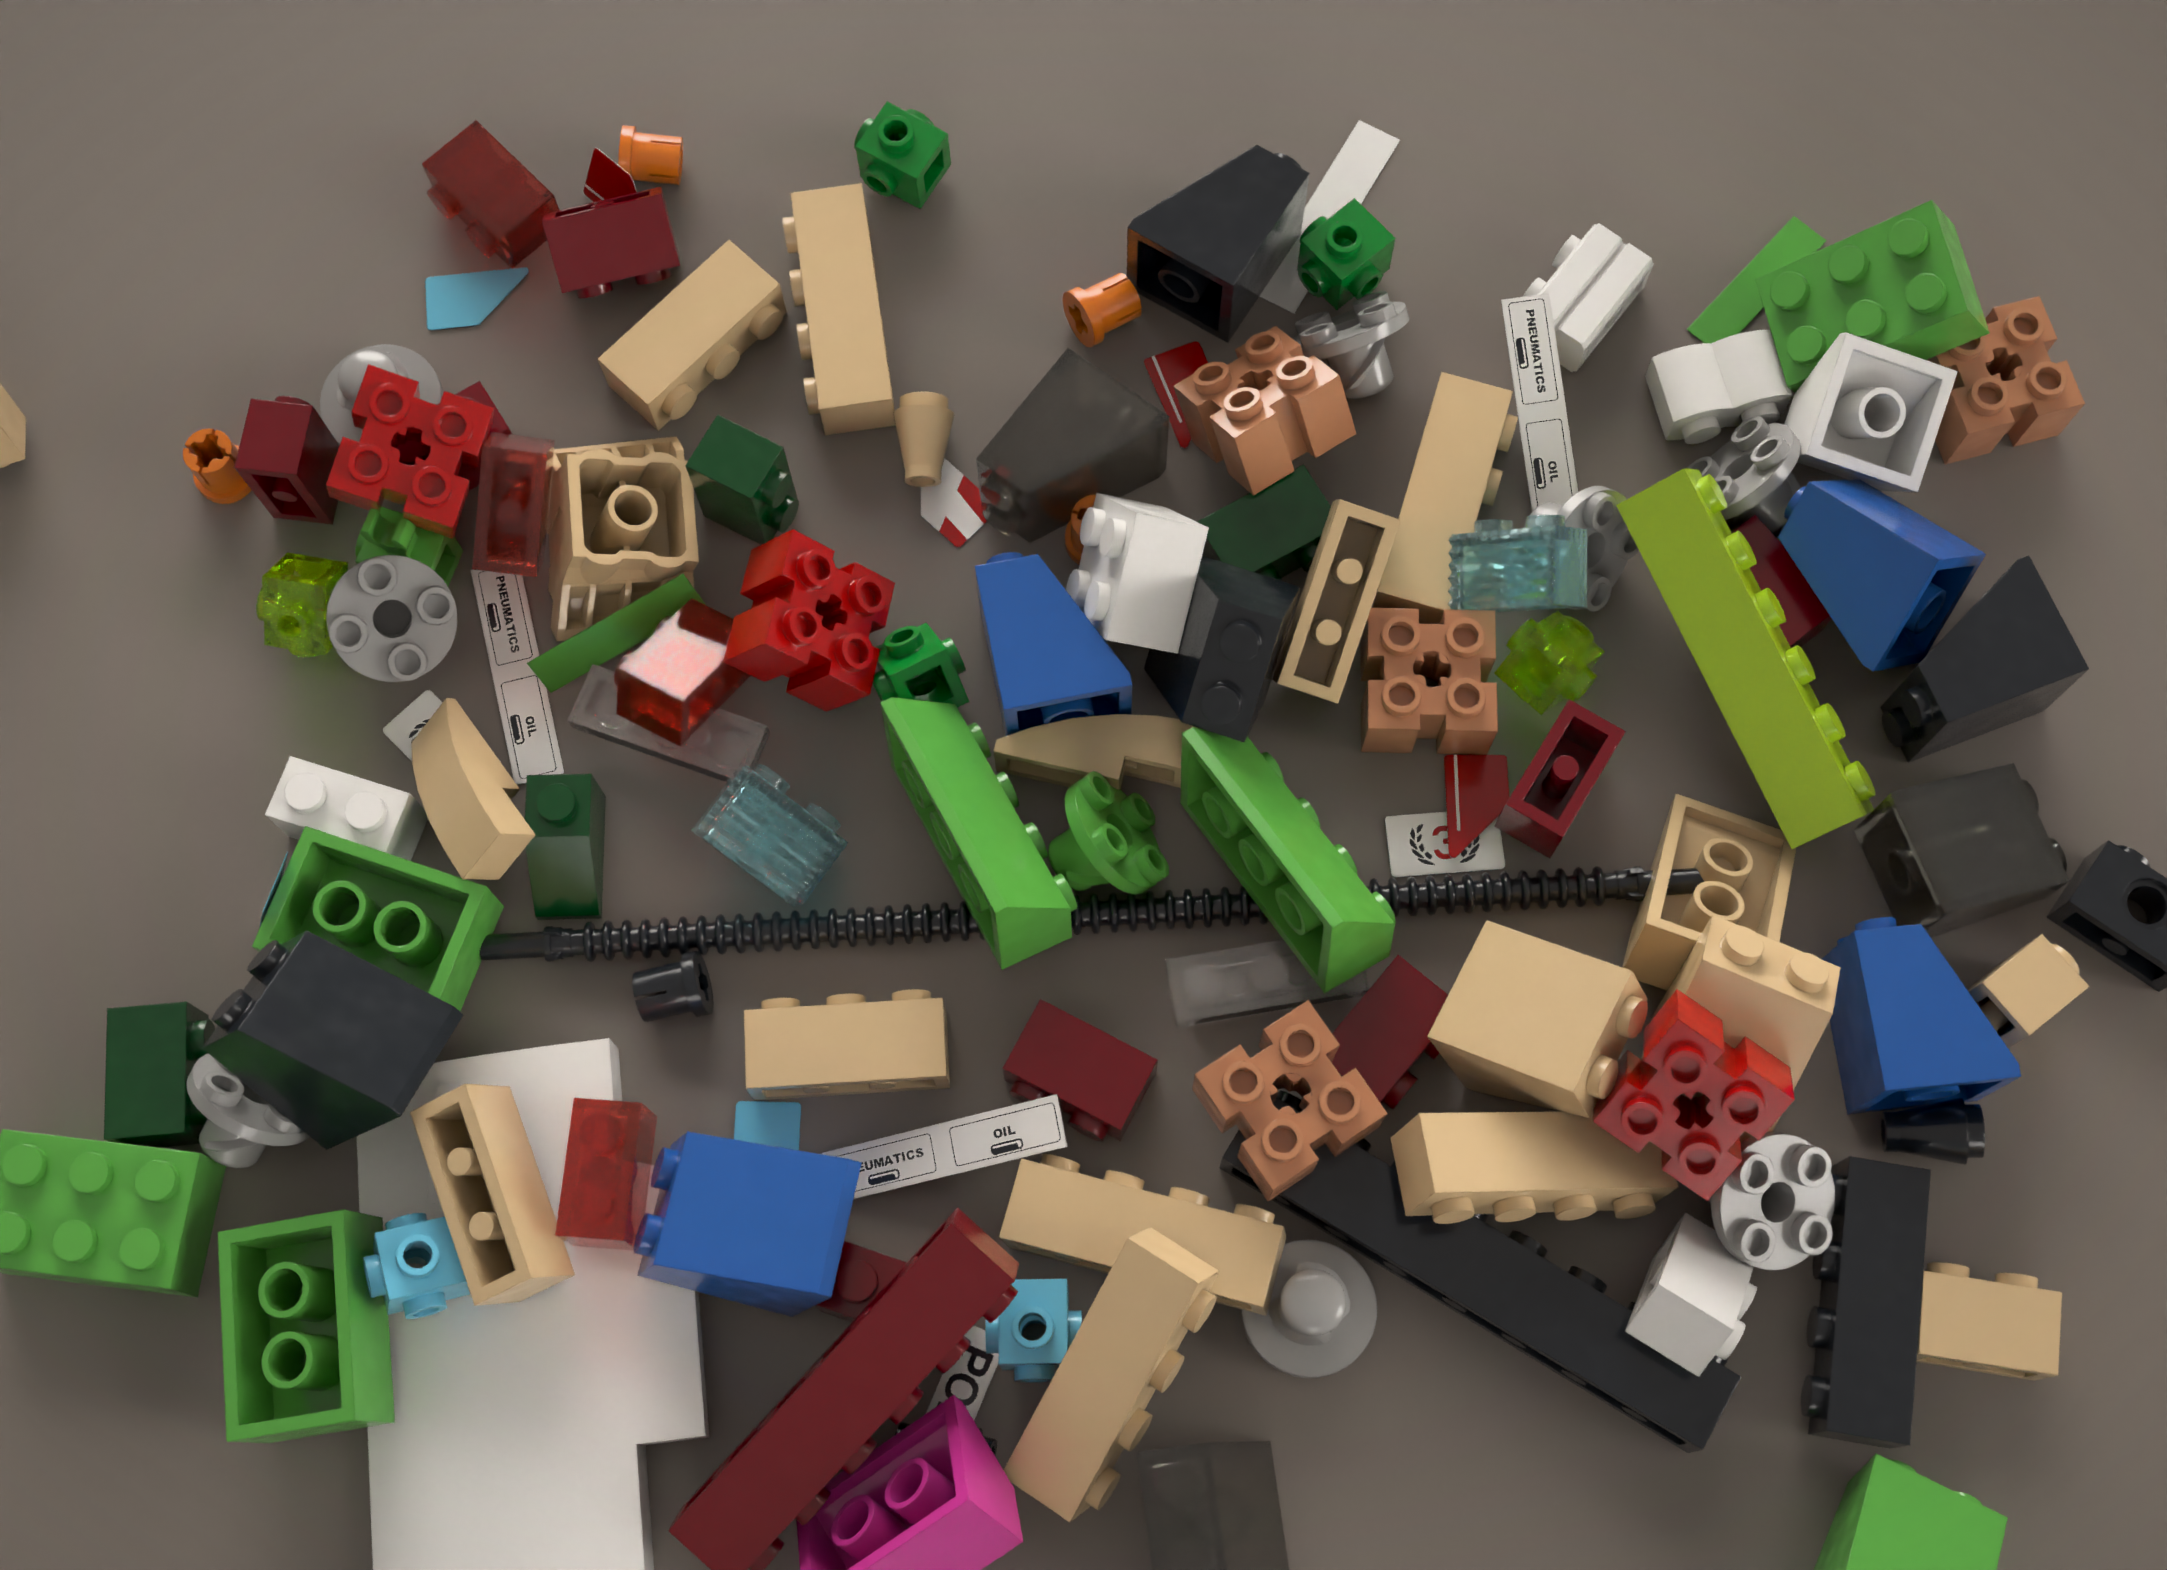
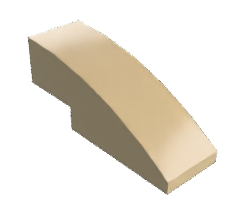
(1108, 744)
(468, 795)

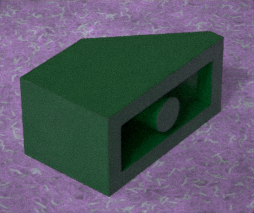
(568, 845)

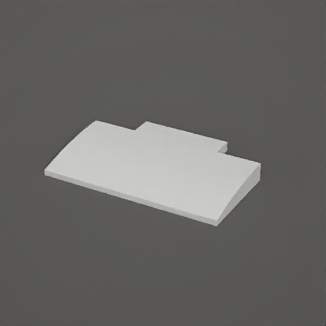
(533, 1414)

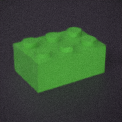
(1886, 284)
(385, 912)
(106, 1212)
(301, 1330)

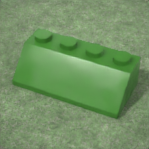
(977, 830)
(1284, 857)

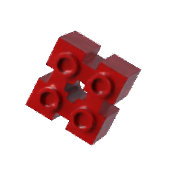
(392, 415)
(809, 621)
(1698, 1134)

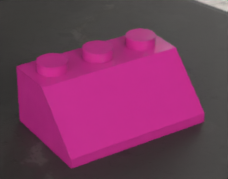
(917, 1503)

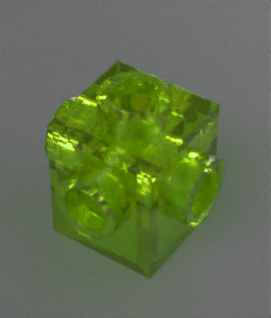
(296, 603)
(1550, 661)

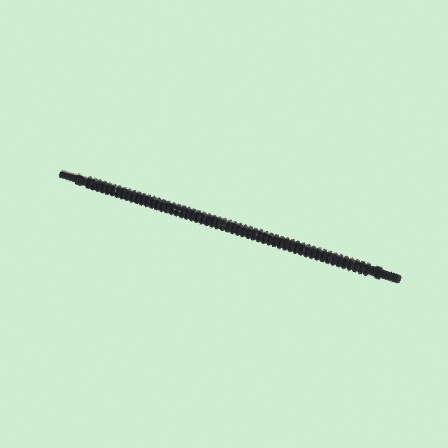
(560, 943)

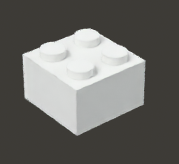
(1137, 571)

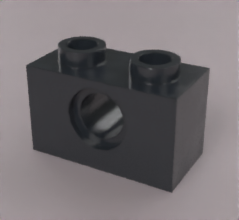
(2097, 911)

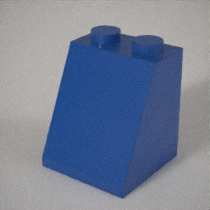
(1877, 568)
(1044, 648)
(1908, 1024)
(747, 1221)

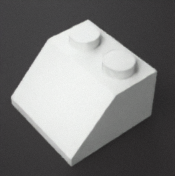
(1870, 413)

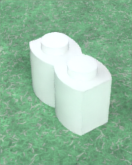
(1717, 386)

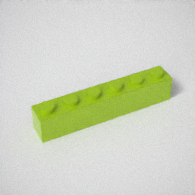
(1746, 657)

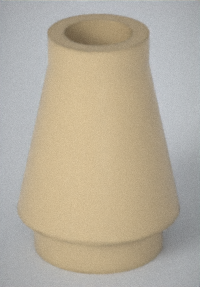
(923, 436)

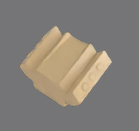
(617, 528)

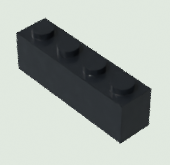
(1868, 1305)

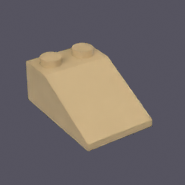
(1744, 882)

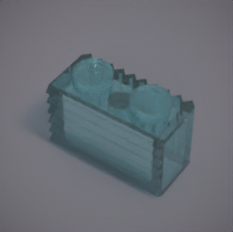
(1519, 567)
(771, 833)

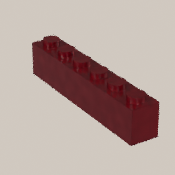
(847, 1396)

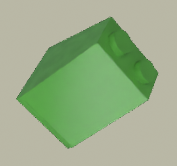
(1909, 1523)

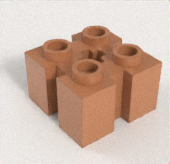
(2006, 385)
(1265, 409)
(1398, 703)
(1282, 1142)

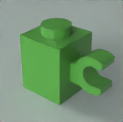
(392, 534)

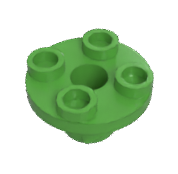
(1107, 839)

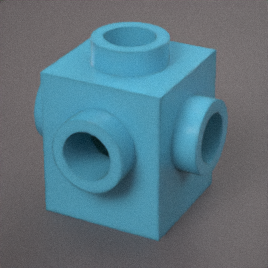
(409, 1289)
(1036, 1302)

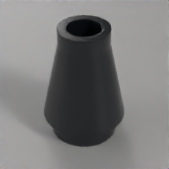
(1936, 1131)

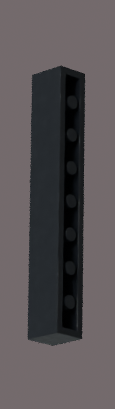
(1506, 1290)

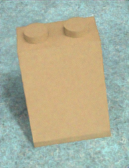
(1759, 992)
(1538, 1021)

